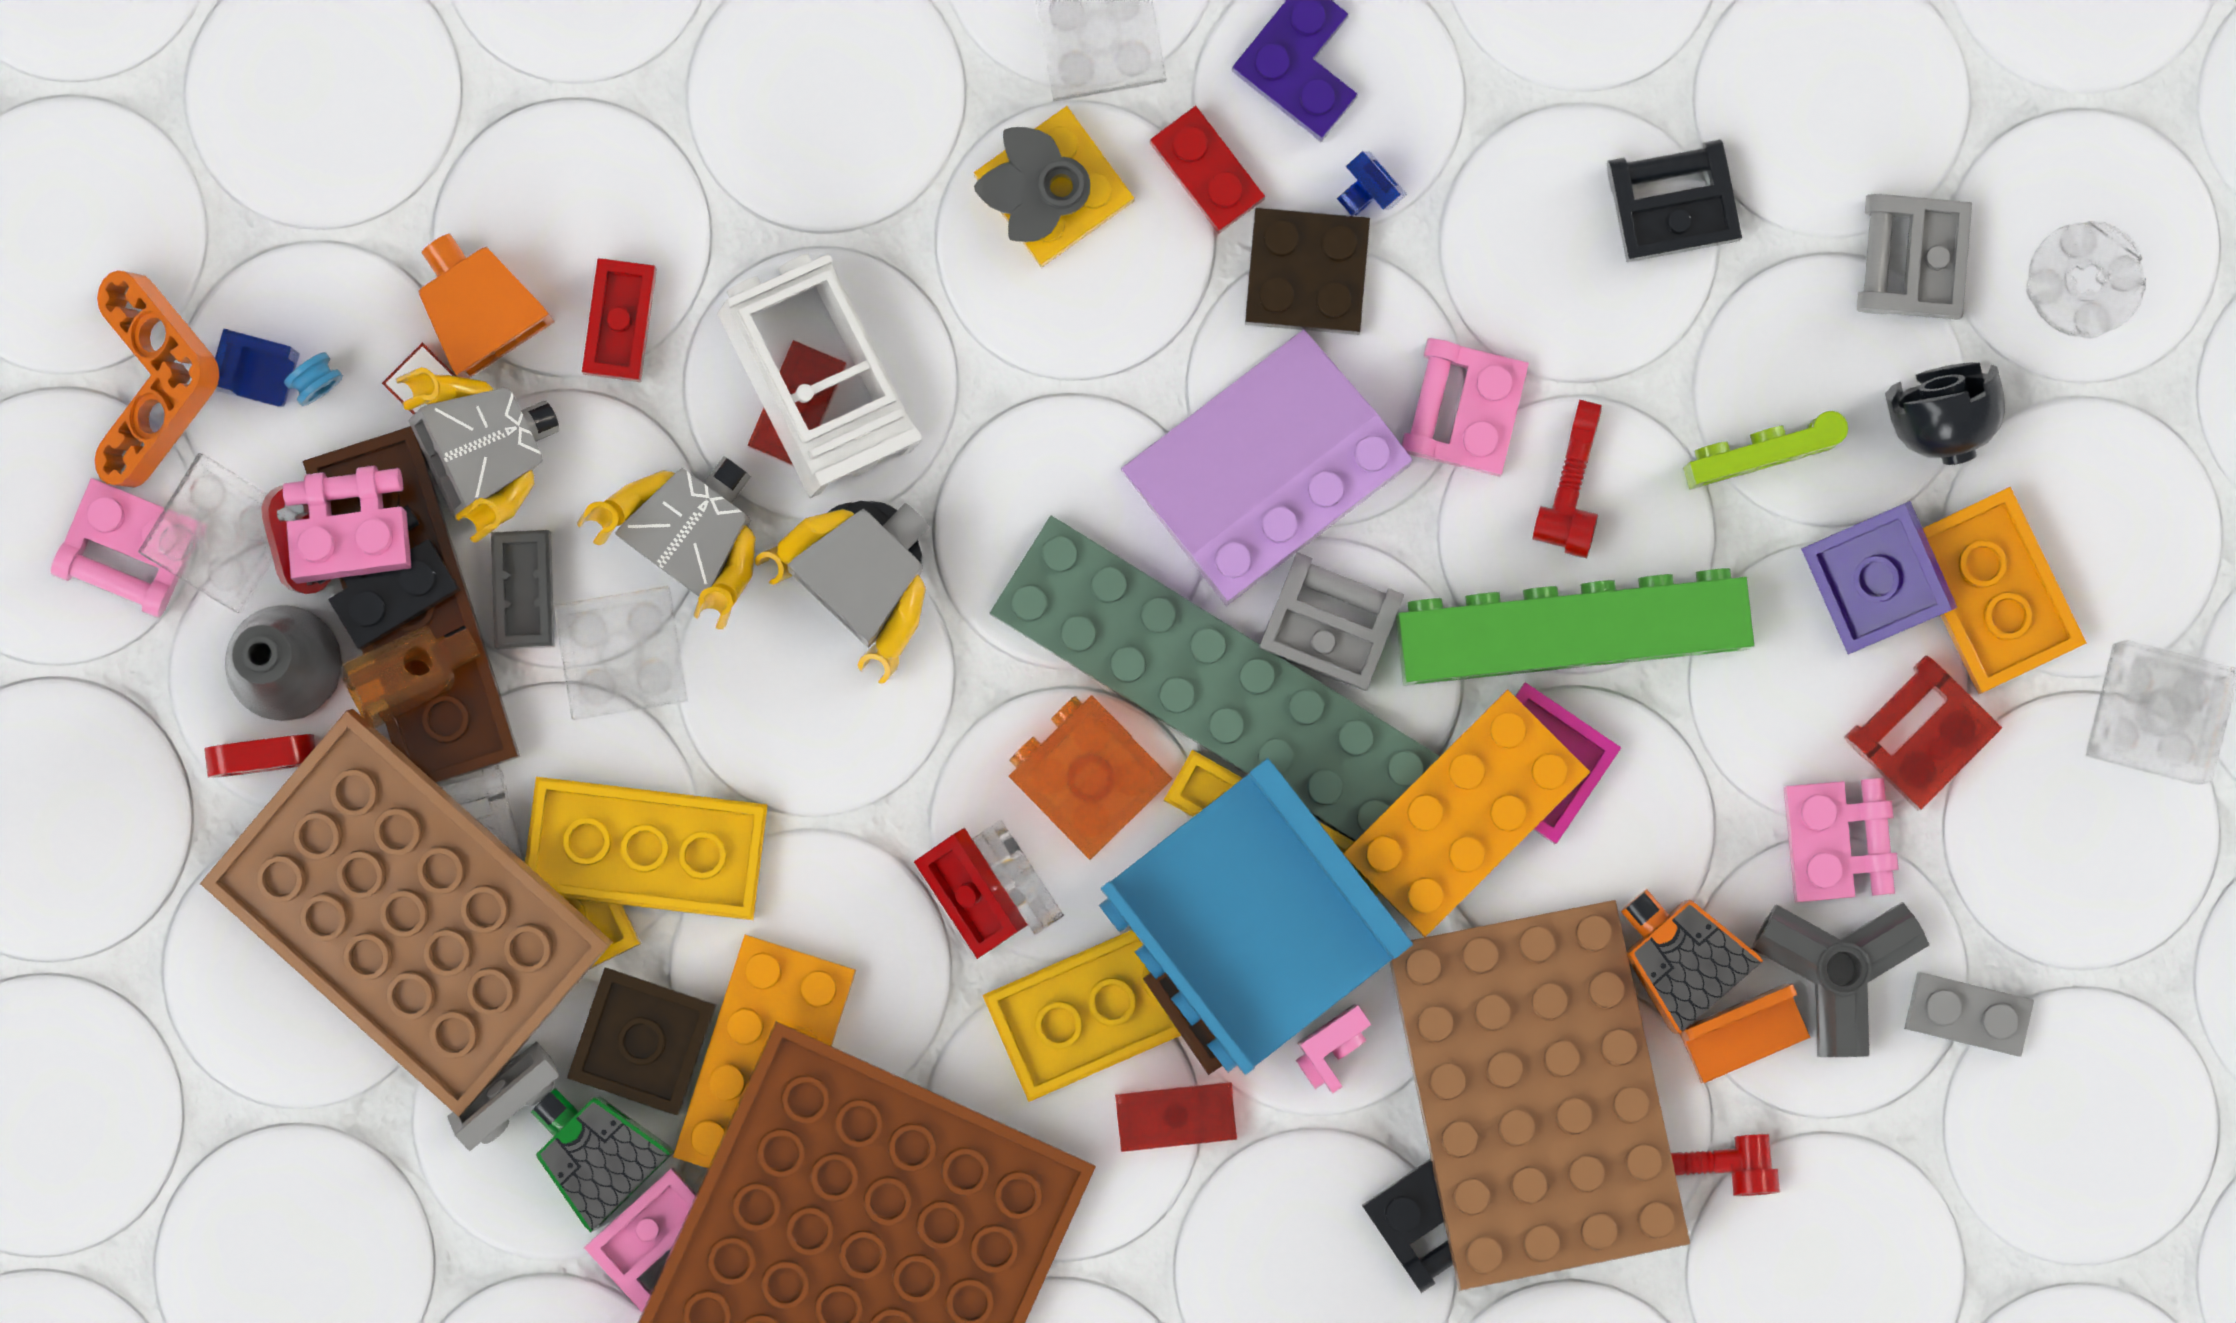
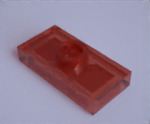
(800, 367)

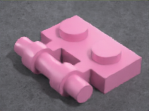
(350, 542)
(1821, 840)

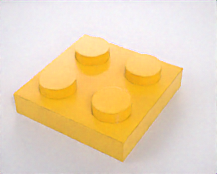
(1106, 196)

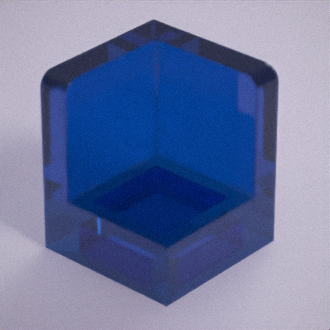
(254, 367)

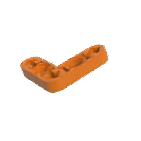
(165, 385)

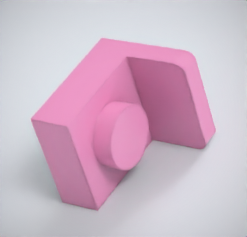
(1337, 1036)

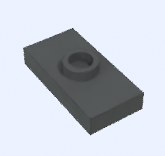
(522, 589)

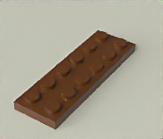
(468, 723)

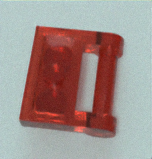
(1937, 746)

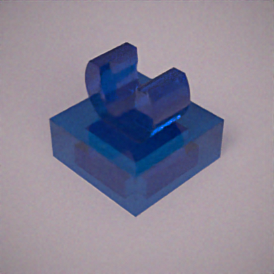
(1372, 184)

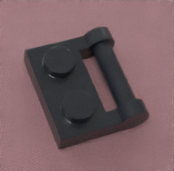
(1676, 219)
(1406, 1214)

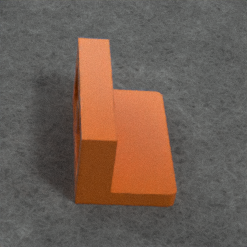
(1745, 1033)

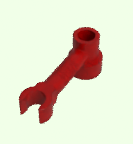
(1563, 523)
(1748, 1164)

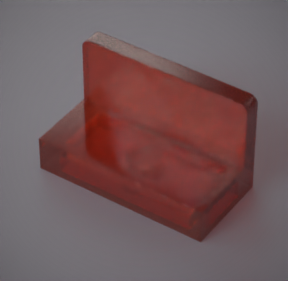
(1176, 1116)

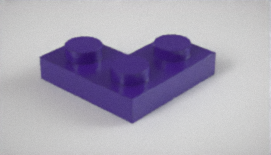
(1284, 68)

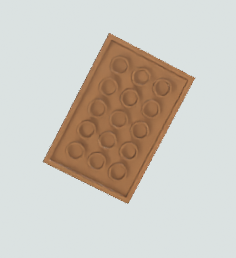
(405, 912)
(1538, 1096)

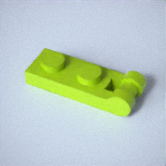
(1767, 450)

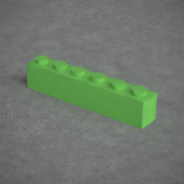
(1575, 629)

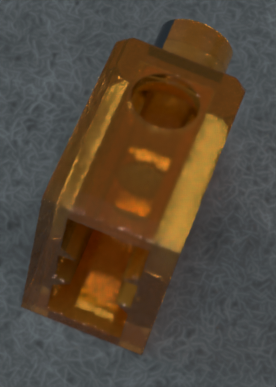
(387, 690)

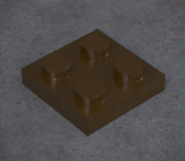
(1307, 271)
(641, 1041)

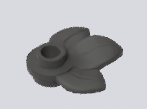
(1025, 183)

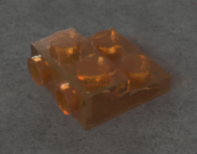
(1088, 775)

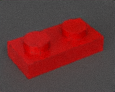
(1207, 169)
(619, 320)
(970, 893)

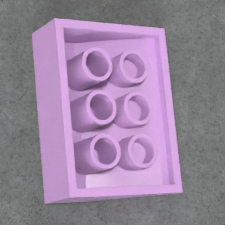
(1267, 466)

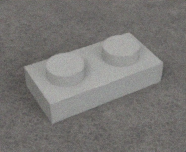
(1969, 1014)
(518, 1084)

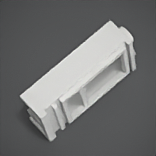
(844, 444)

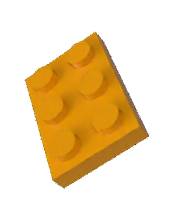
(2004, 592)

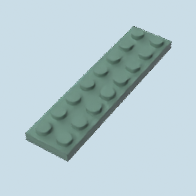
(1207, 679)

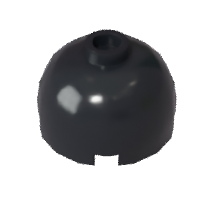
(1949, 411)

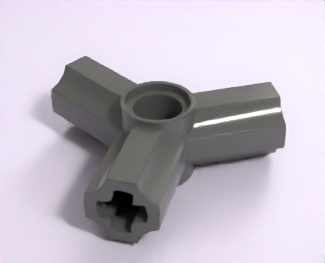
(1874, 949)

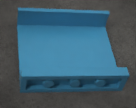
(1253, 918)

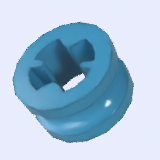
(313, 379)

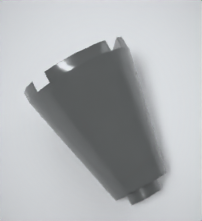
(301, 667)

